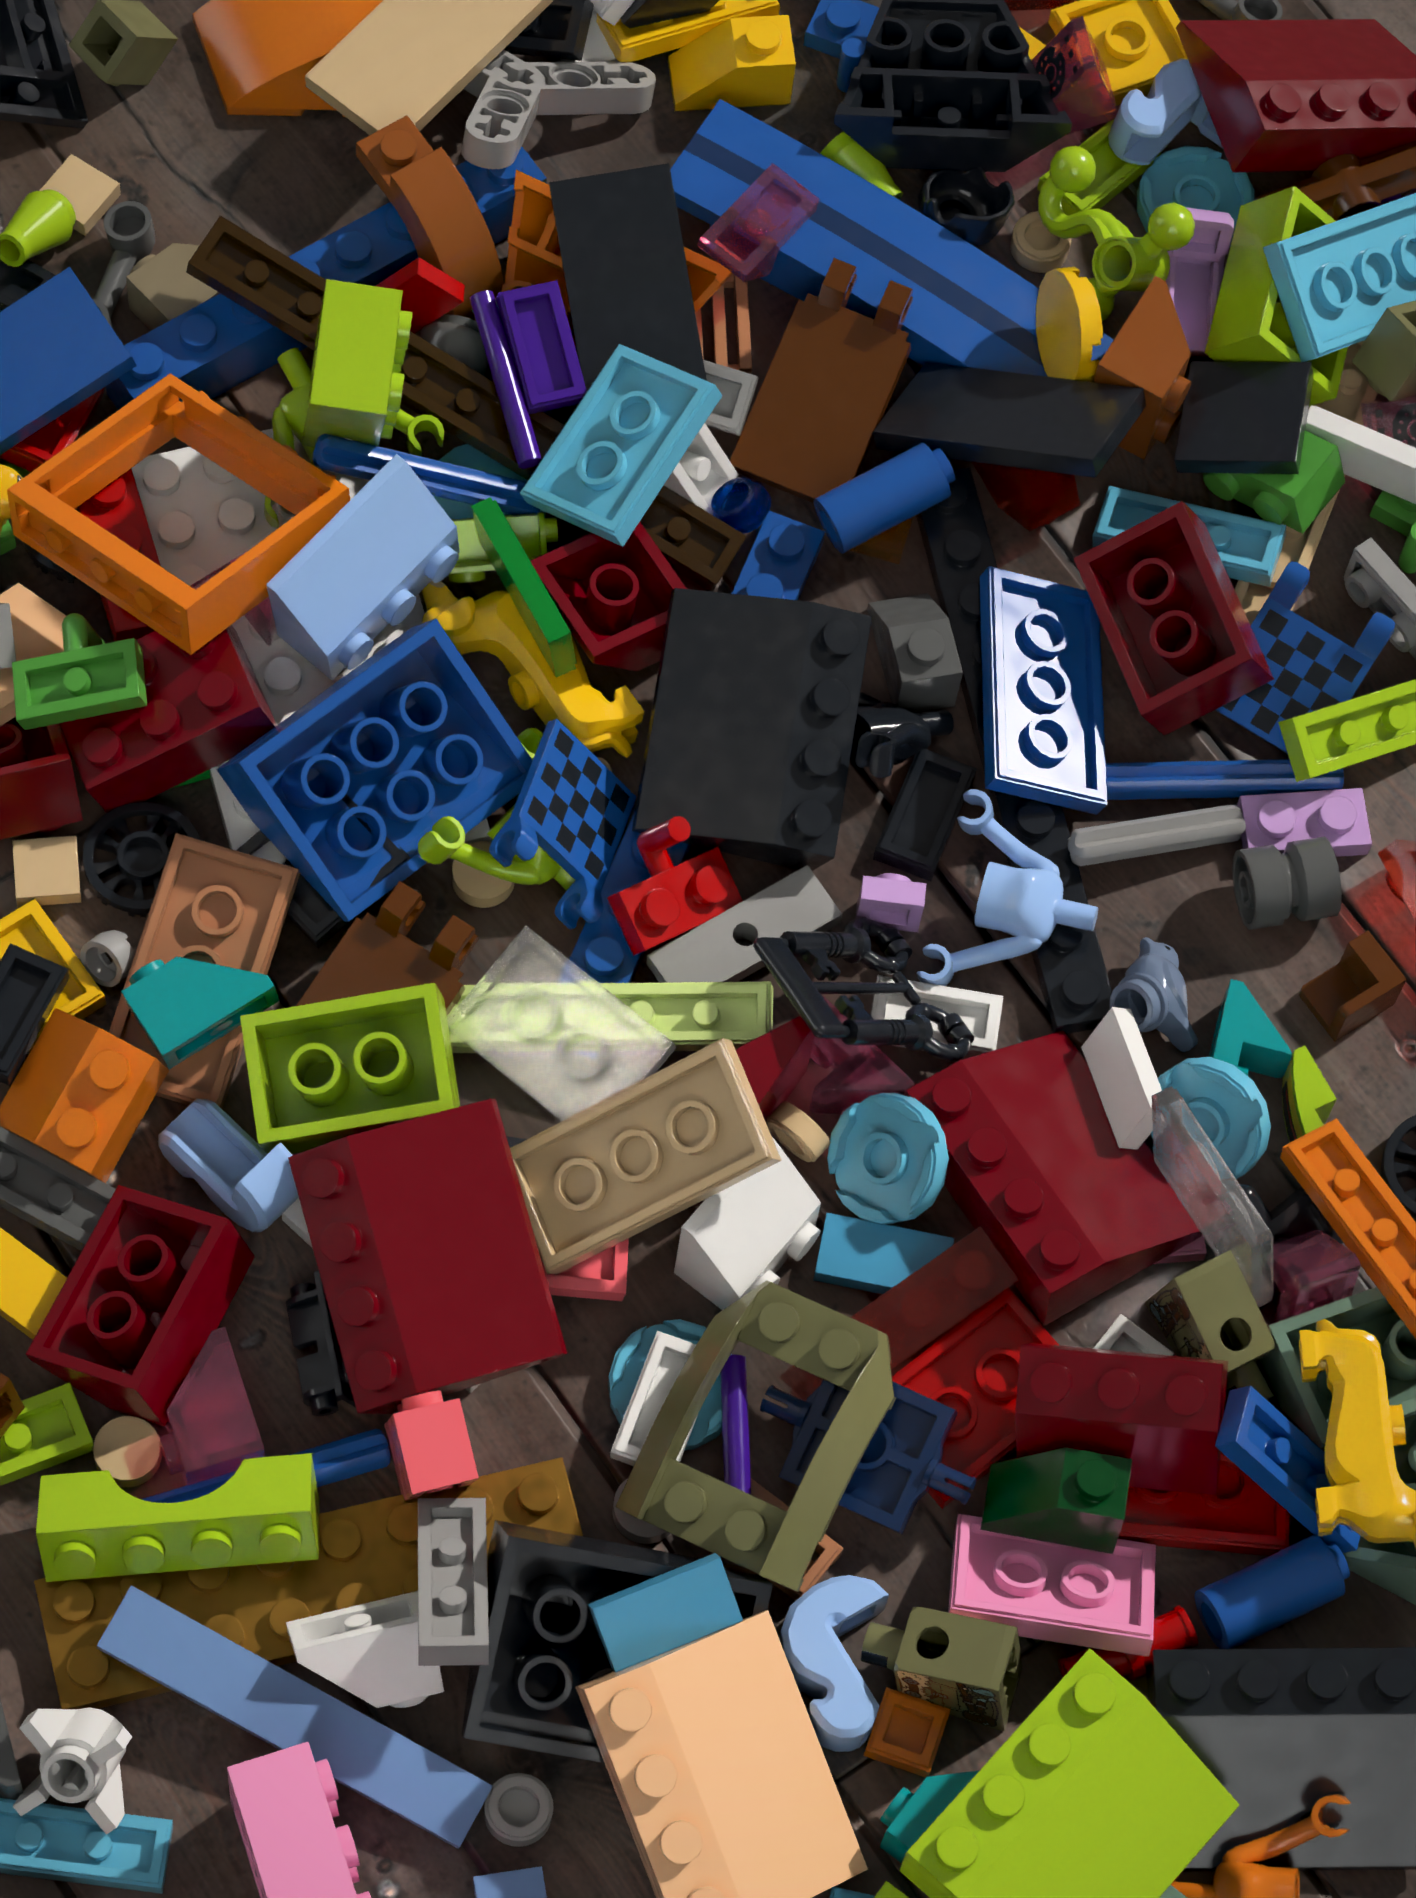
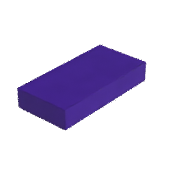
(542, 346)

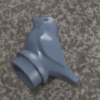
(1157, 994)

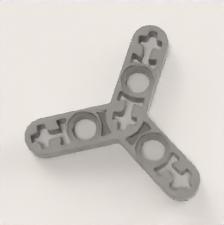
(517, 91)

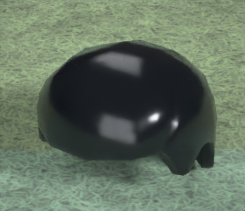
(967, 203)

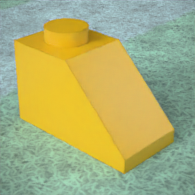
(738, 62)

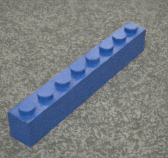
(227, 344)

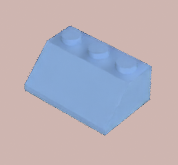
(363, 570)

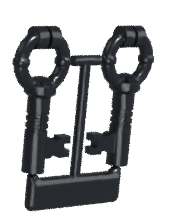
(860, 1029)

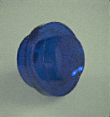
(741, 504)

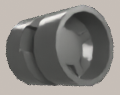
(1297, 882)

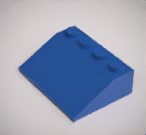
(408, 746)

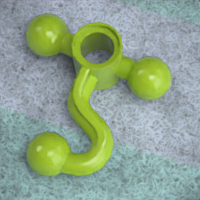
(1168, 229)

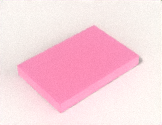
(1055, 1588)

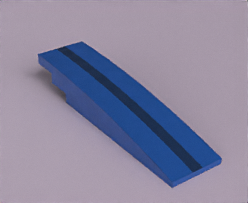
(963, 302)

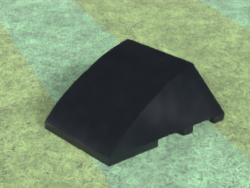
(949, 89)

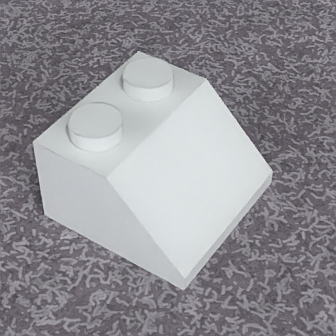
(748, 1233)

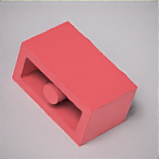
(430, 1445)

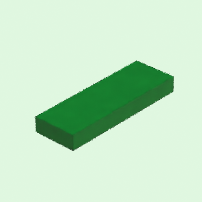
(524, 587)

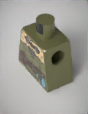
(1215, 1318)
(951, 1662)

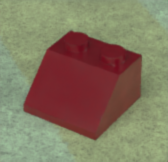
(612, 596)

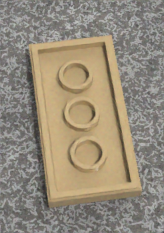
(416, 57)
(642, 1156)

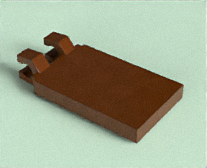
(825, 389)
(381, 958)

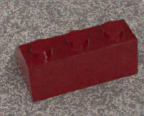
(141, 1302)
(1125, 1406)

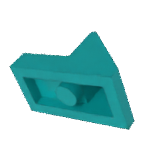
(1247, 1035)

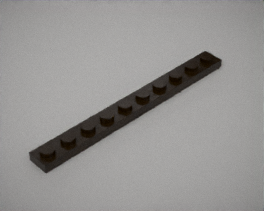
(443, 387)

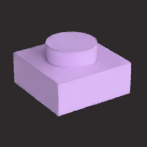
(892, 901)

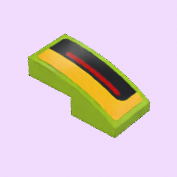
(1305, 1095)

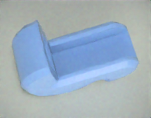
(1152, 122)
(230, 1165)
(820, 1665)

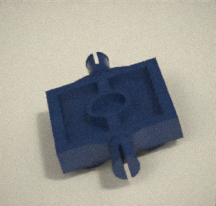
(898, 1461)

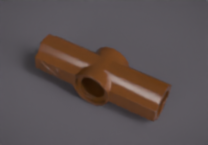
(1353, 185)

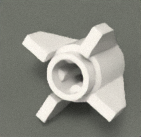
(77, 1762)

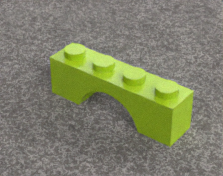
(255, 1518)

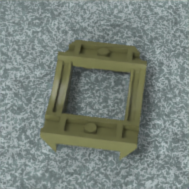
(724, 1517)

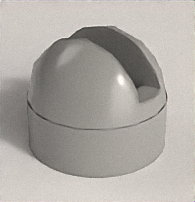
(98, 964)

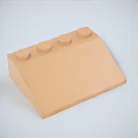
(722, 1770)

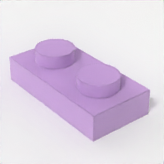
(1307, 815)

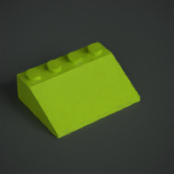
(1076, 1803)

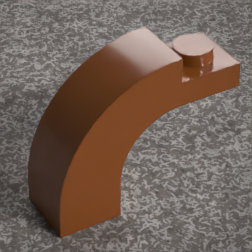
(434, 207)

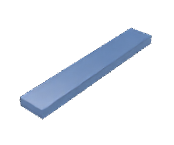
(293, 1712)

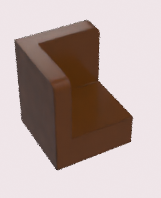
(1355, 988)

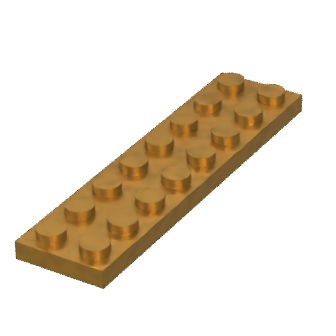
(363, 1558)

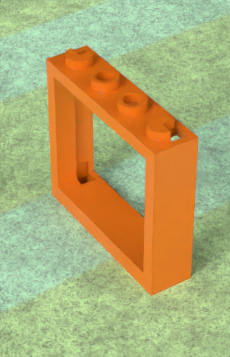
(47, 521)

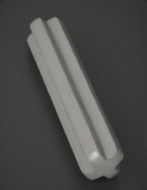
(1156, 835)

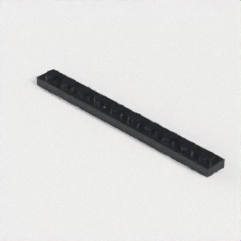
(1071, 959)

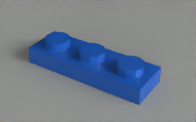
(1278, 1459)

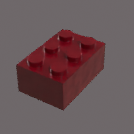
(1173, 618)
(194, 719)

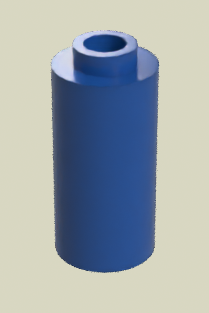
(884, 496)
(1272, 1591)

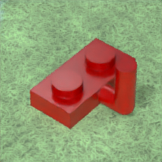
(673, 895)

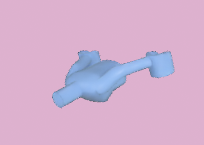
(1011, 900)

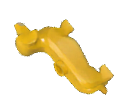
(497, 628)
(1358, 1438)

